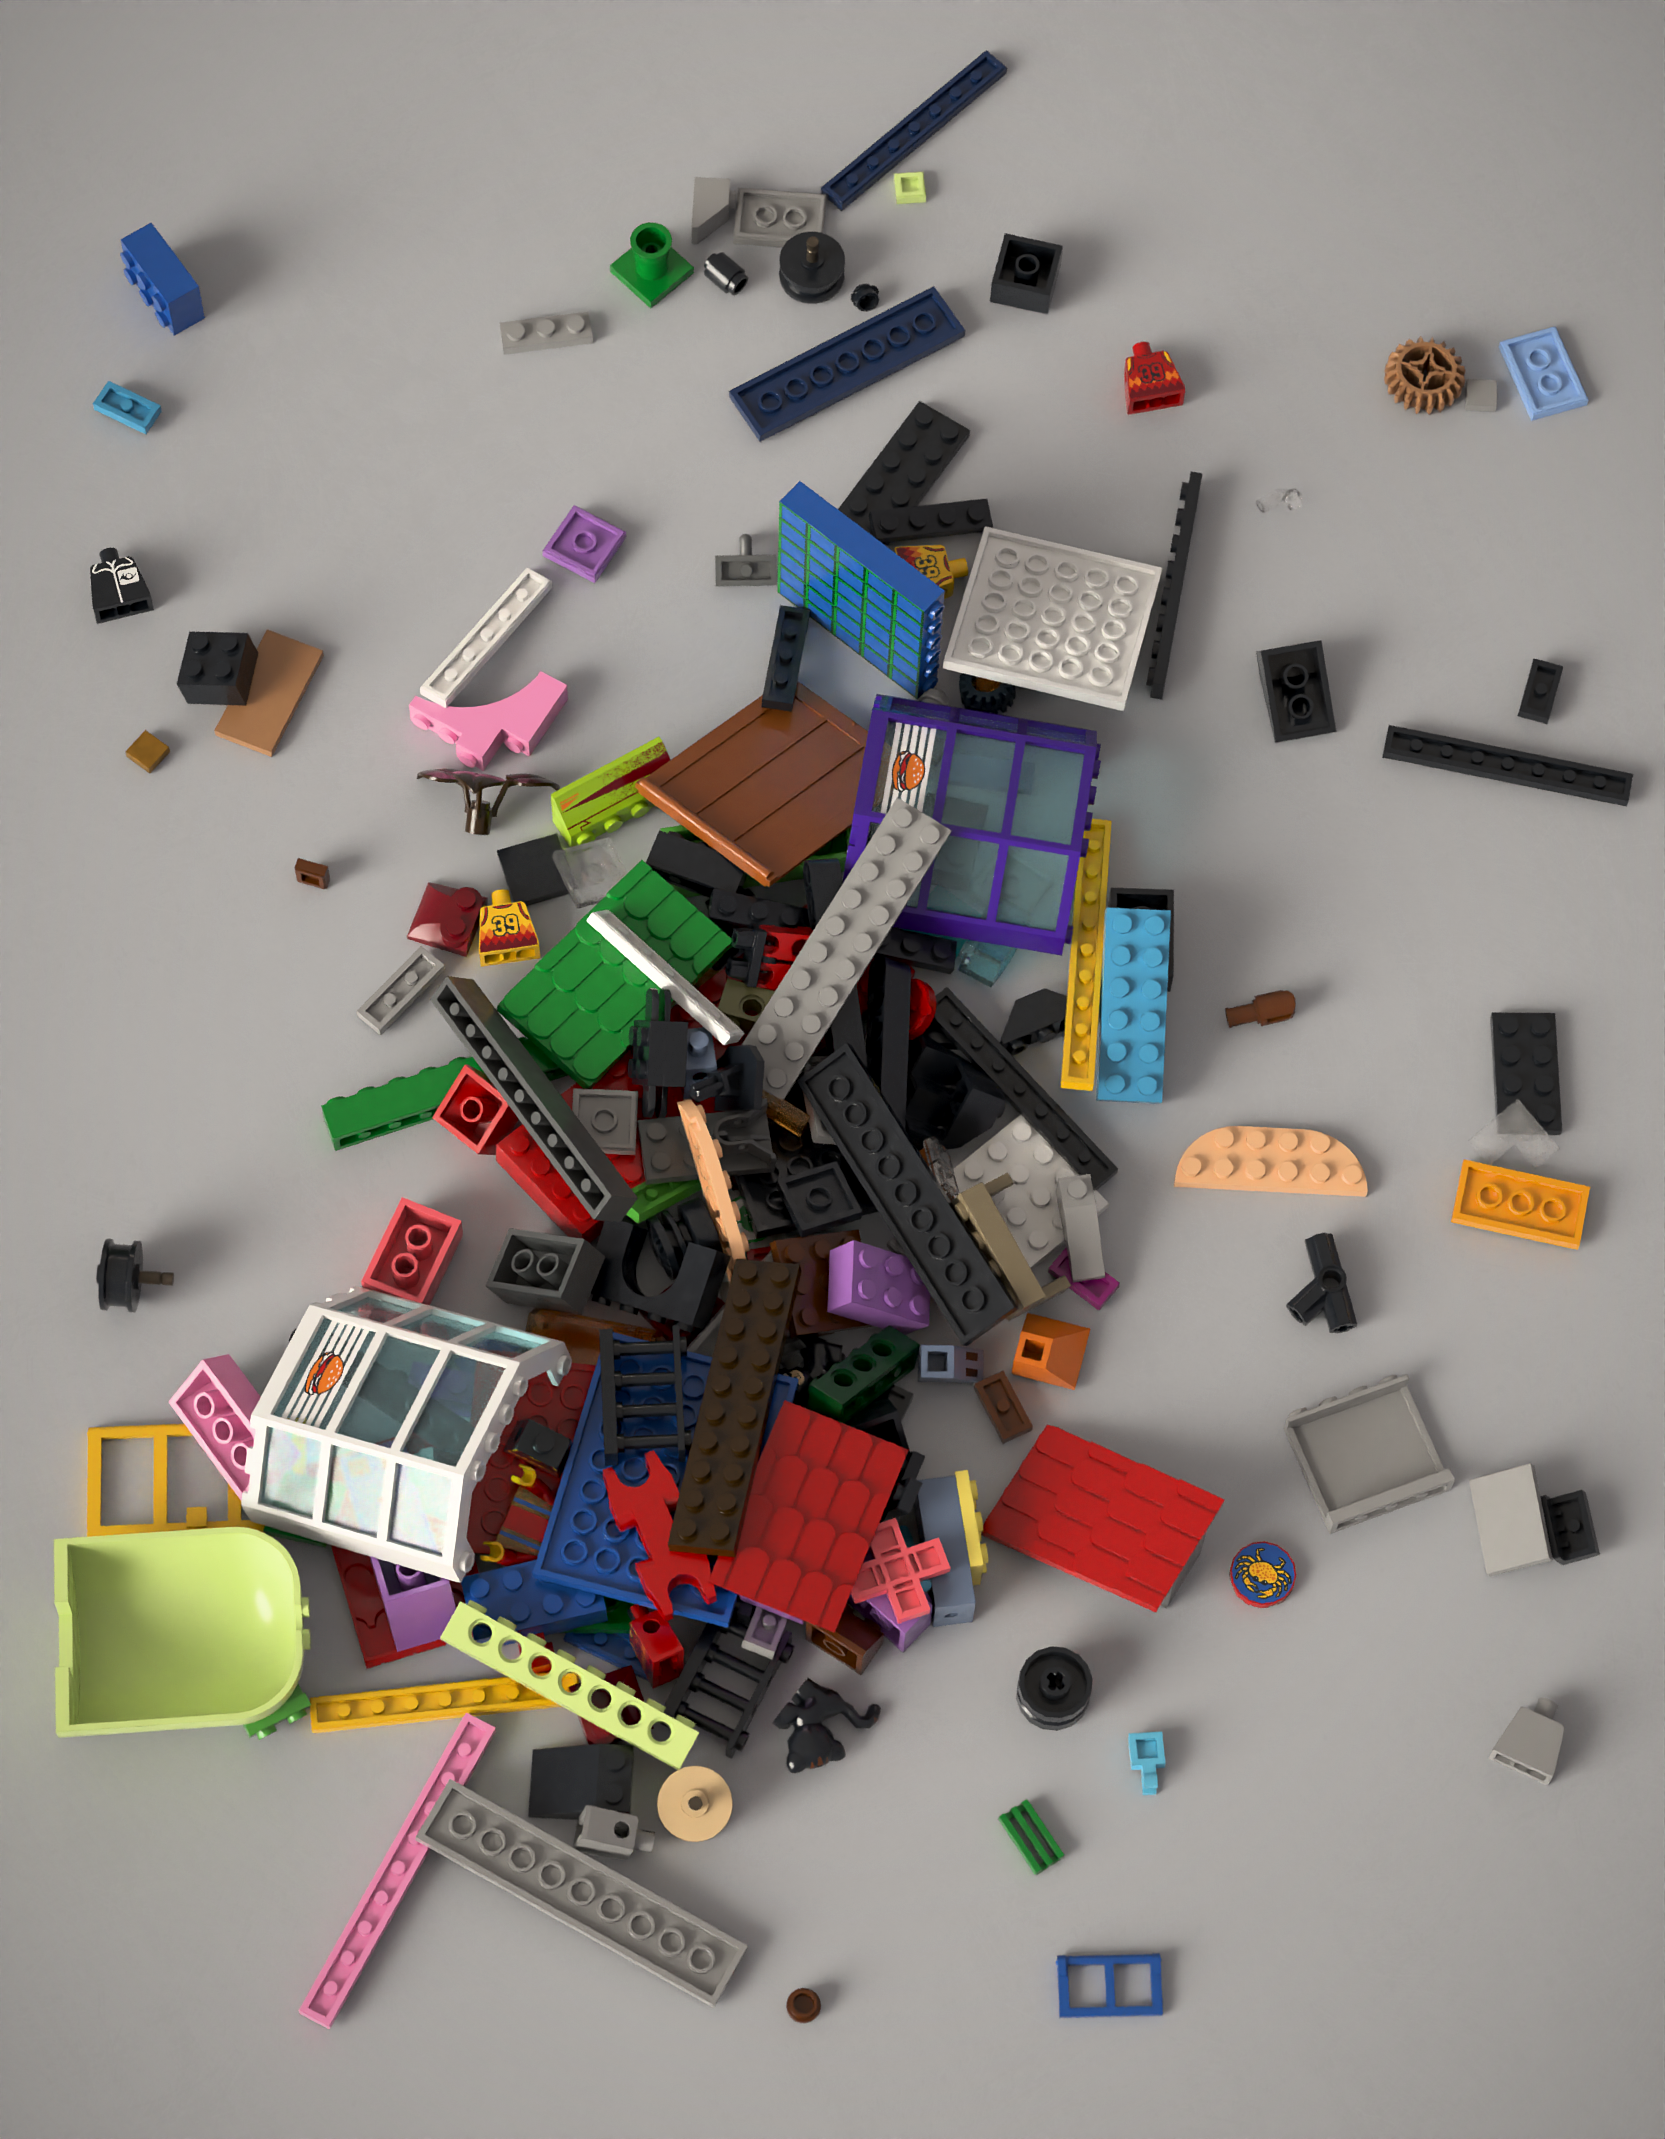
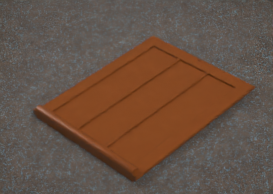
(766, 784)

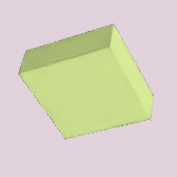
(909, 187)

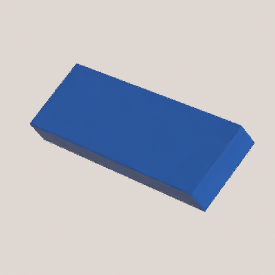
(609, 1647)

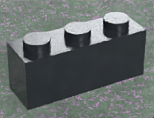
(693, 865)

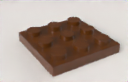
(811, 1301)

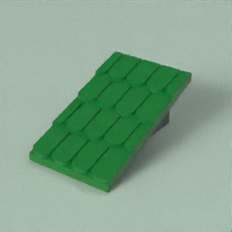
(589, 993)

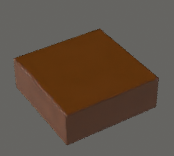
(312, 873)

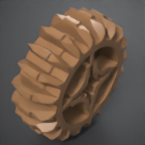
(1443, 375)

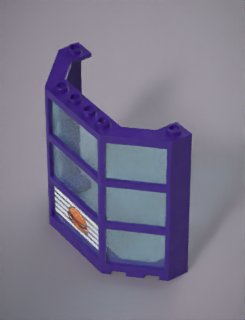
(1014, 809)

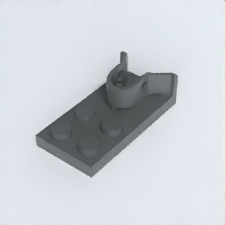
(741, 1134)

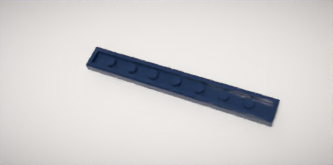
(913, 130)

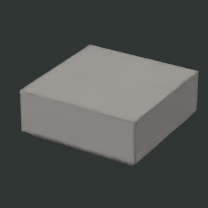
(1481, 395)

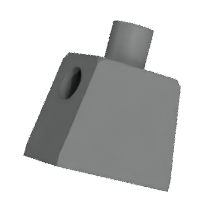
(1531, 1742)
(597, 1835)

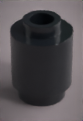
(725, 273)

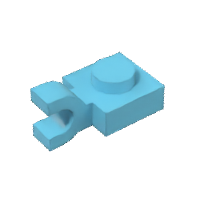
(1147, 1755)

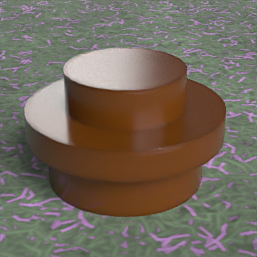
(803, 2005)

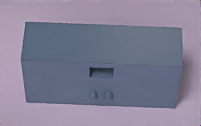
(940, 1516)

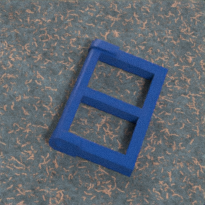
(1108, 1961)

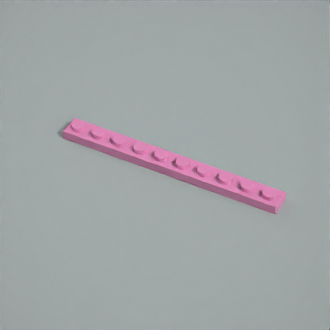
(392, 1877)

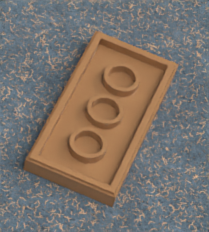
(277, 687)

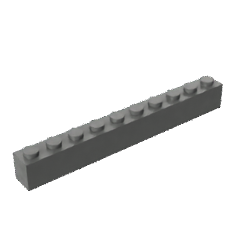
(534, 1099)

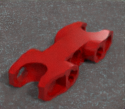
(649, 1511)

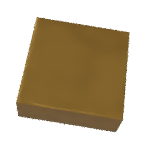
(147, 751)

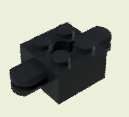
(658, 1053)

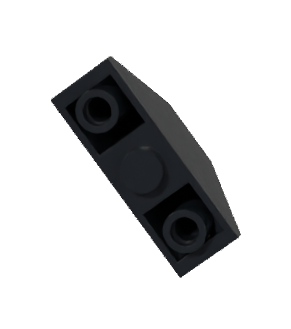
(1034, 1020)

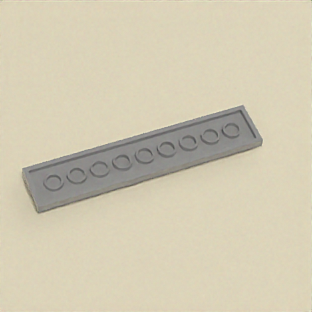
(844, 943)
(581, 1893)

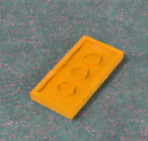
(1520, 1204)

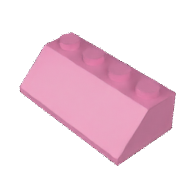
(218, 1410)

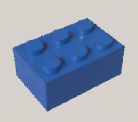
(161, 279)

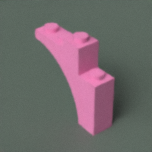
(481, 730)

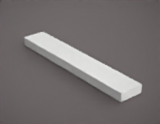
(486, 637)
(665, 977)

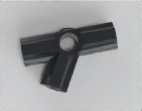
(1318, 1297)

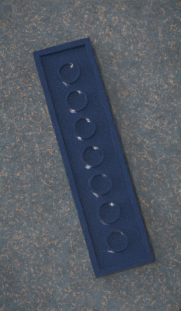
(846, 363)

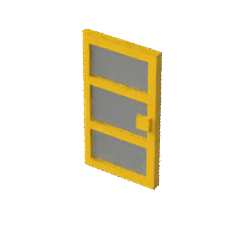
(156, 1483)

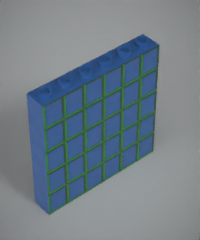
(859, 590)

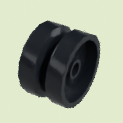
(1058, 1669)

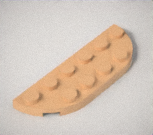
(1271, 1162)
(714, 1182)

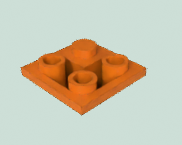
(1050, 1351)

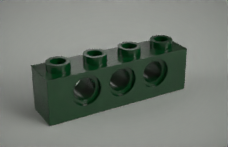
(863, 1375)

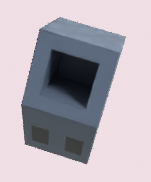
(950, 1364)

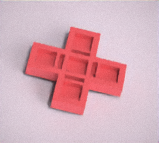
(899, 1571)

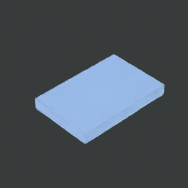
(1543, 373)

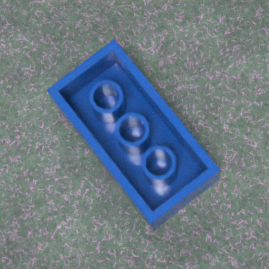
(530, 1602)

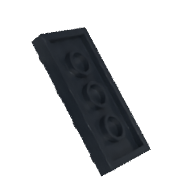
(1527, 1065)

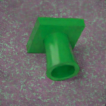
(651, 265)

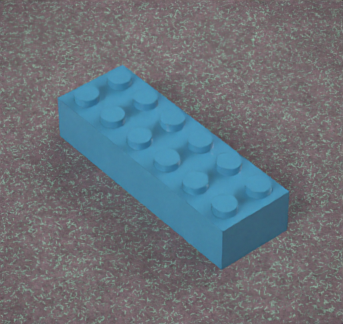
(1133, 1005)

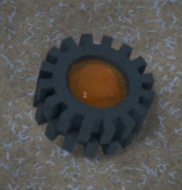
(985, 694)

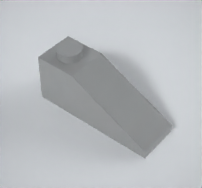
(1080, 1227)

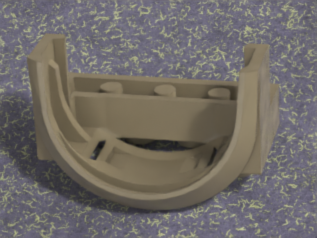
(1000, 1248)

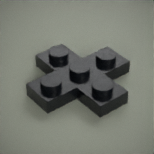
(905, 1488)

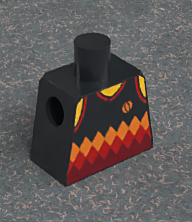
(539, 1446)

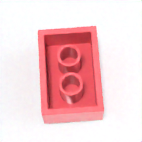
(413, 1253)

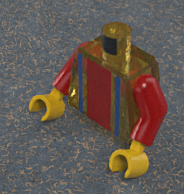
(524, 1522)

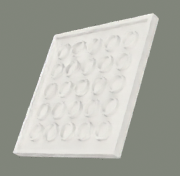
(1053, 618)

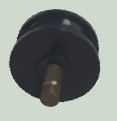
(812, 267)
(122, 1273)

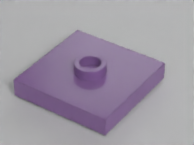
(584, 544)

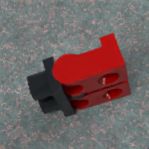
(766, 955)

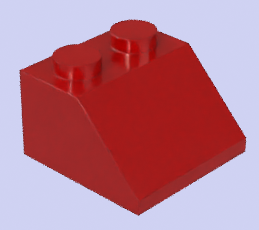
(476, 1112)

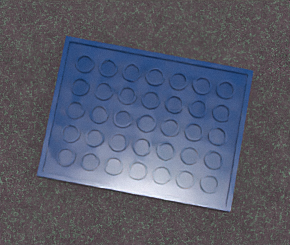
(581, 1537)

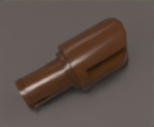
(1264, 1009)

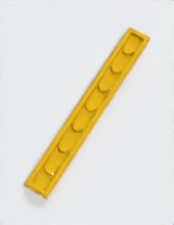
(427, 1703)

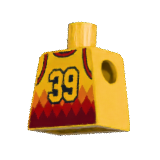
(934, 564)
(506, 932)

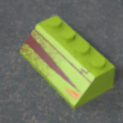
(607, 795)

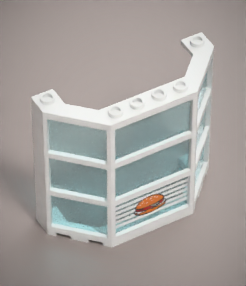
(388, 1426)

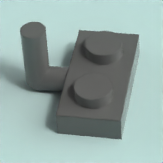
(746, 568)

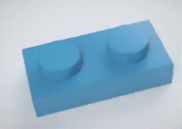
(127, 407)

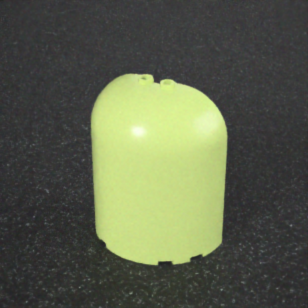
(175, 1630)

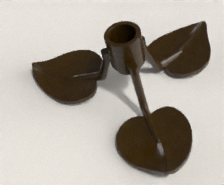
(479, 811)

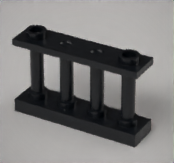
(616, 1411)
(693, 1680)

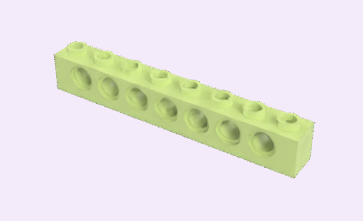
(459, 1635)

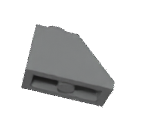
(710, 206)

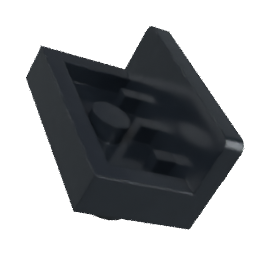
(1570, 1527)

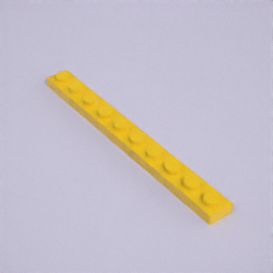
(1086, 960)

